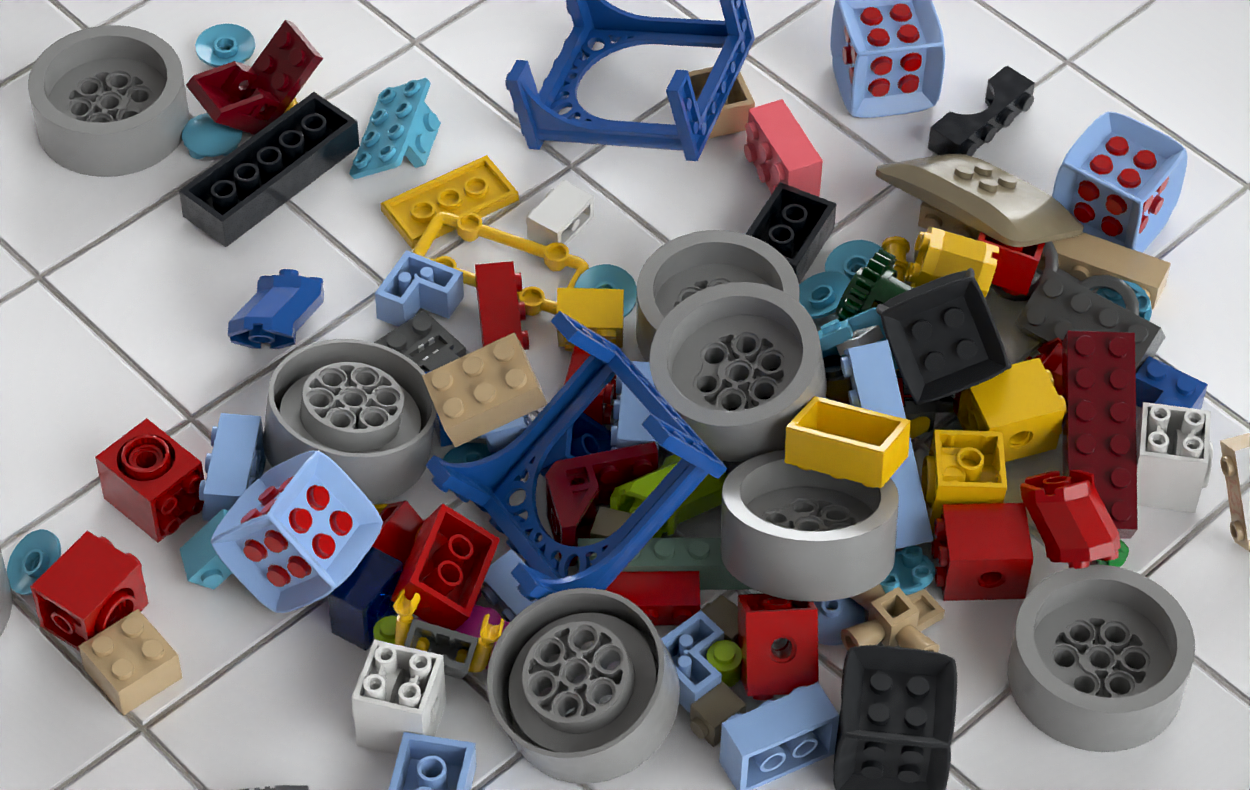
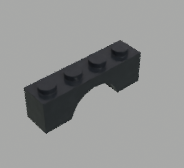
(1006, 97)

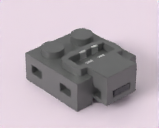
(424, 342)

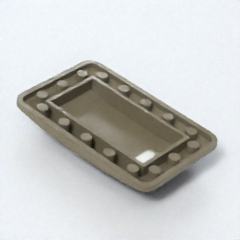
(984, 198)

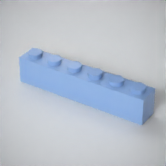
(877, 390)

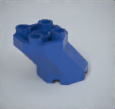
(276, 310)

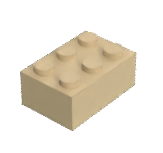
(484, 390)

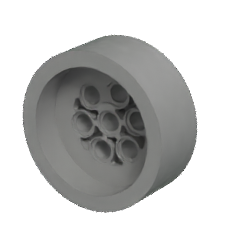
(108, 100)
(699, 263)
(720, 328)
(356, 407)
(805, 531)
(1080, 700)
(599, 738)

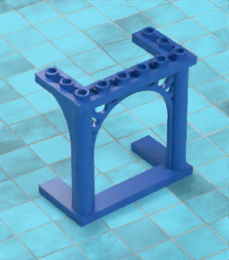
(606, 23)
(498, 476)

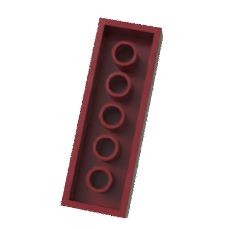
(1102, 418)

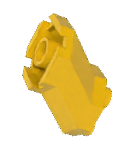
(949, 253)

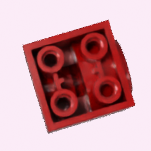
(151, 480)
(982, 551)
(88, 590)
(781, 665)

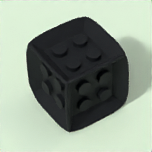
(943, 337)
(895, 719)

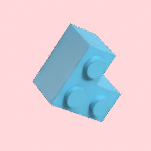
(200, 559)

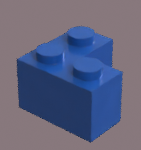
(1168, 386)

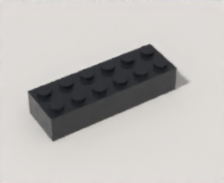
(269, 169)

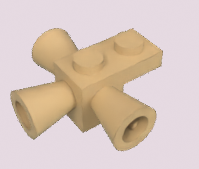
(895, 619)

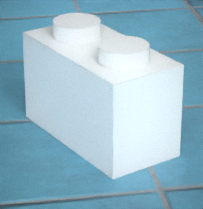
(560, 215)

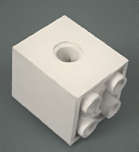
(1172, 456)
(397, 694)

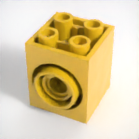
(1020, 406)
(963, 470)

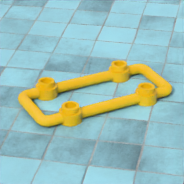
(470, 227)

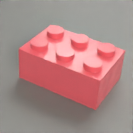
(781, 149)

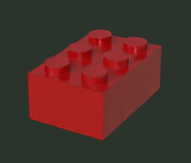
(447, 567)

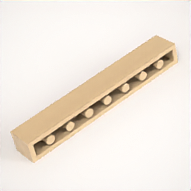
(1078, 255)

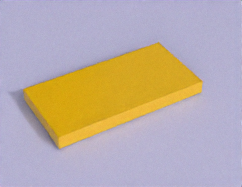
(468, 189)

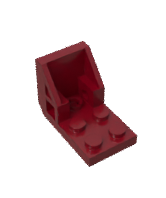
(260, 93)
(588, 481)

